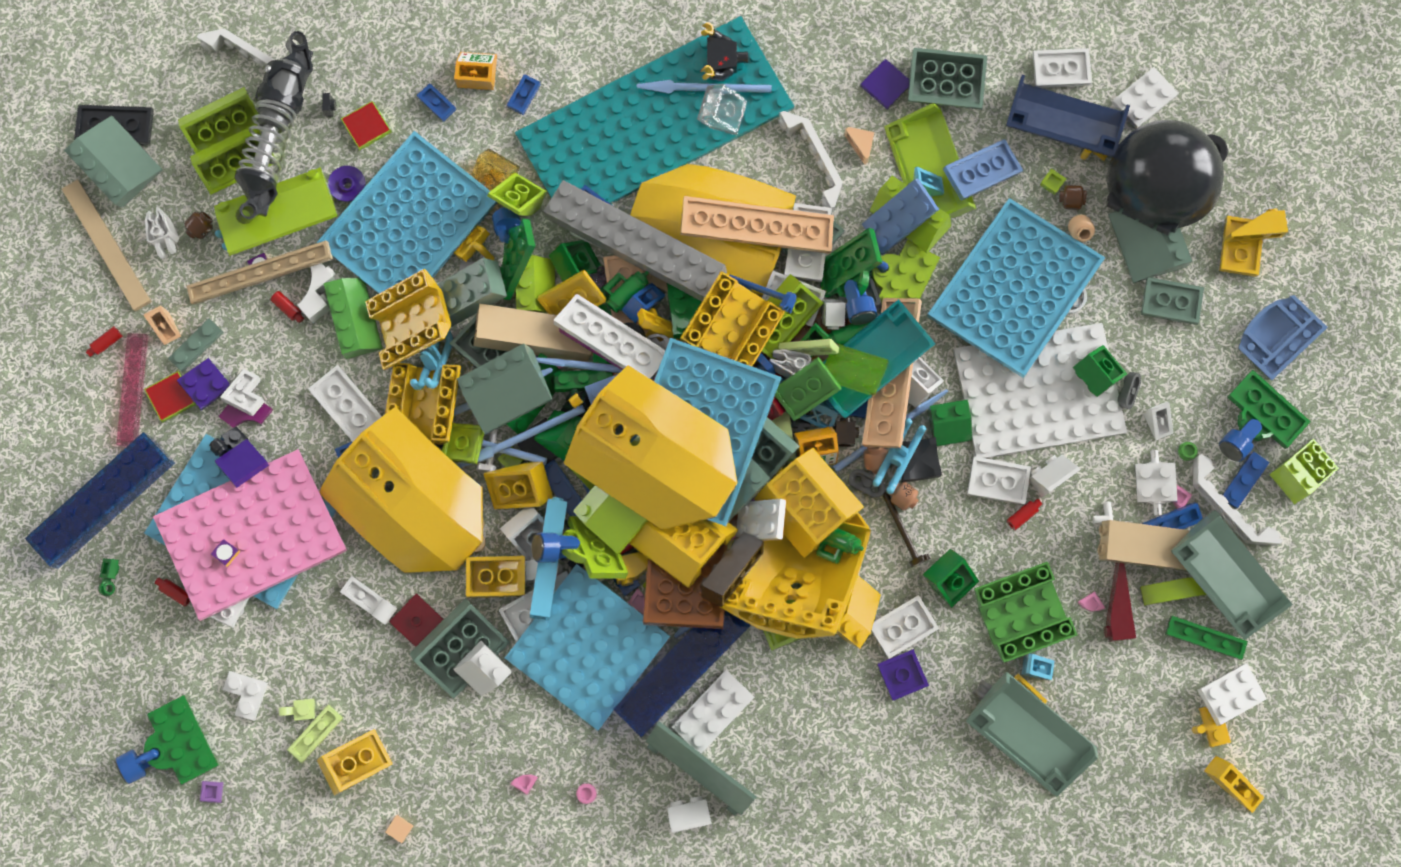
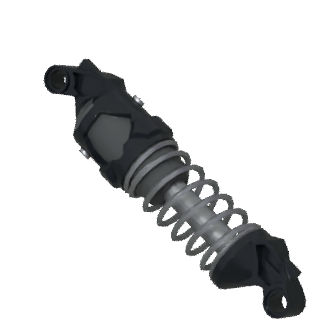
(277, 103)

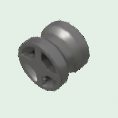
(982, 690)

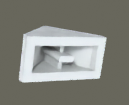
(1159, 420)

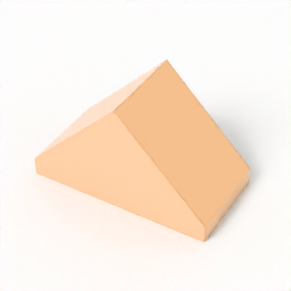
(860, 141)
(162, 324)

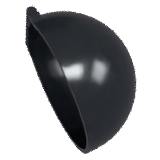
(1165, 175)

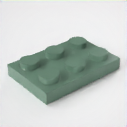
(1172, 301)

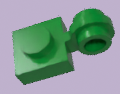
(108, 571)

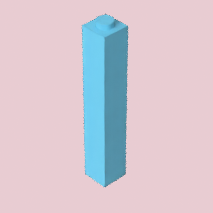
(547, 572)

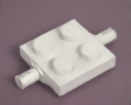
(1156, 483)

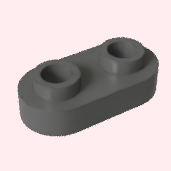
(1130, 390)
(865, 484)

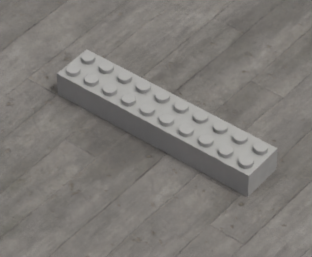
(633, 240)

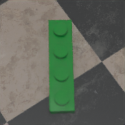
(1206, 637)

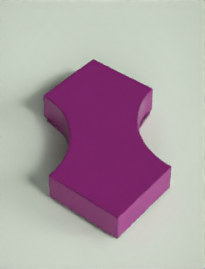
(235, 416)

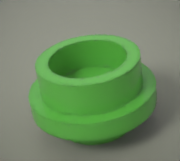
(1187, 451)

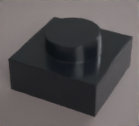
(328, 104)

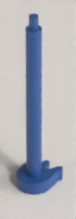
(788, 299)

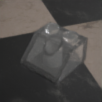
(722, 109)

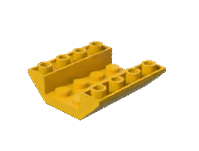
(410, 317)
(732, 321)
(426, 408)
(814, 501)
(682, 548)

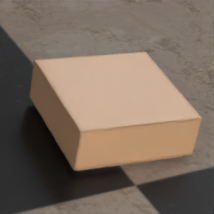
(399, 828)

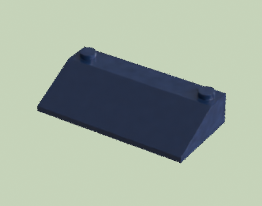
(1066, 119)

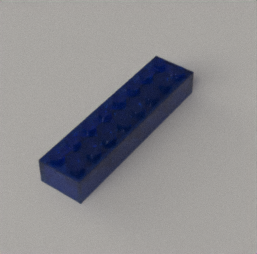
(100, 500)
(678, 673)

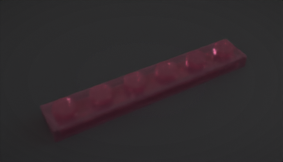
(132, 388)

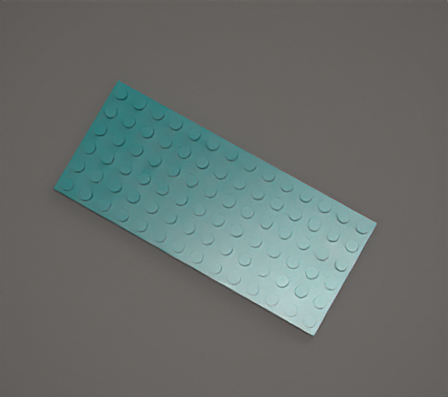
(635, 133)

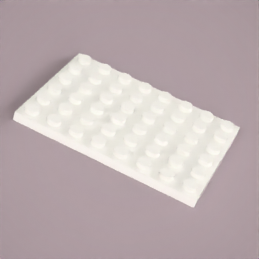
(1045, 406)

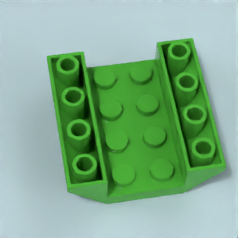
(1023, 612)

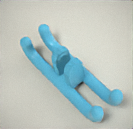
(433, 361)
(899, 457)

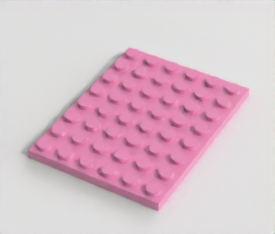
(270, 519)

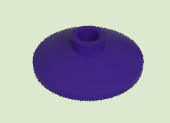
(341, 177)

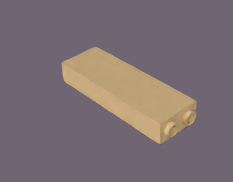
(508, 328)
(1139, 544)

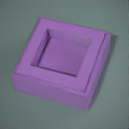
(211, 791)

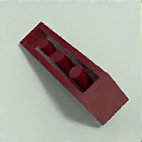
(1119, 616)

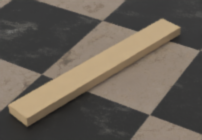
(106, 245)
(259, 272)

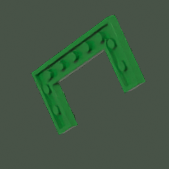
(569, 380)

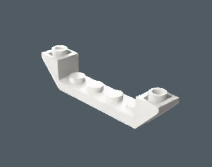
(215, 39)
(792, 123)
(1203, 466)

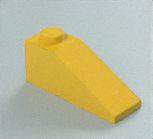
(1266, 226)
(636, 566)
(1234, 783)

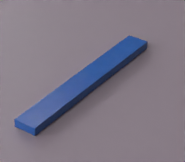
(563, 489)

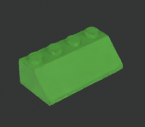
(353, 327)

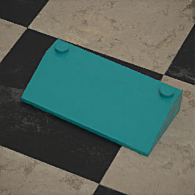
(890, 336)

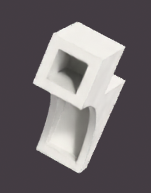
(313, 304)

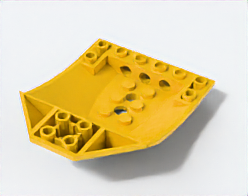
(661, 204)
(677, 469)
(430, 514)
(819, 601)

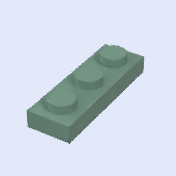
(195, 345)

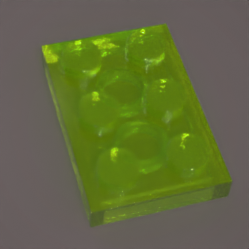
(857, 369)

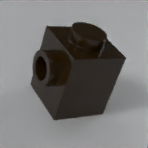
(846, 432)

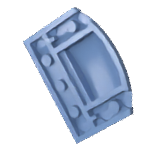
(1280, 335)

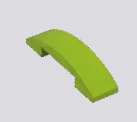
(1170, 591)

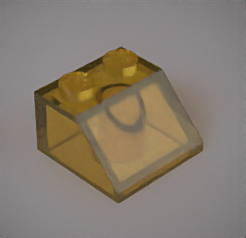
(493, 169)

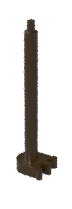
(917, 560)

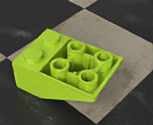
(1304, 471)

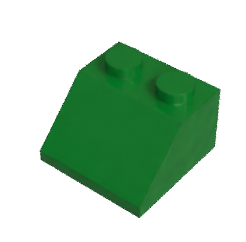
(573, 258)
(1099, 370)
(950, 422)
(560, 436)
(951, 577)

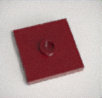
(416, 620)

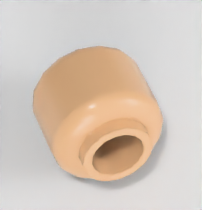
(1081, 228)

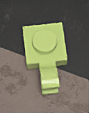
(302, 710)

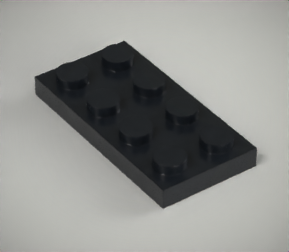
(134, 120)

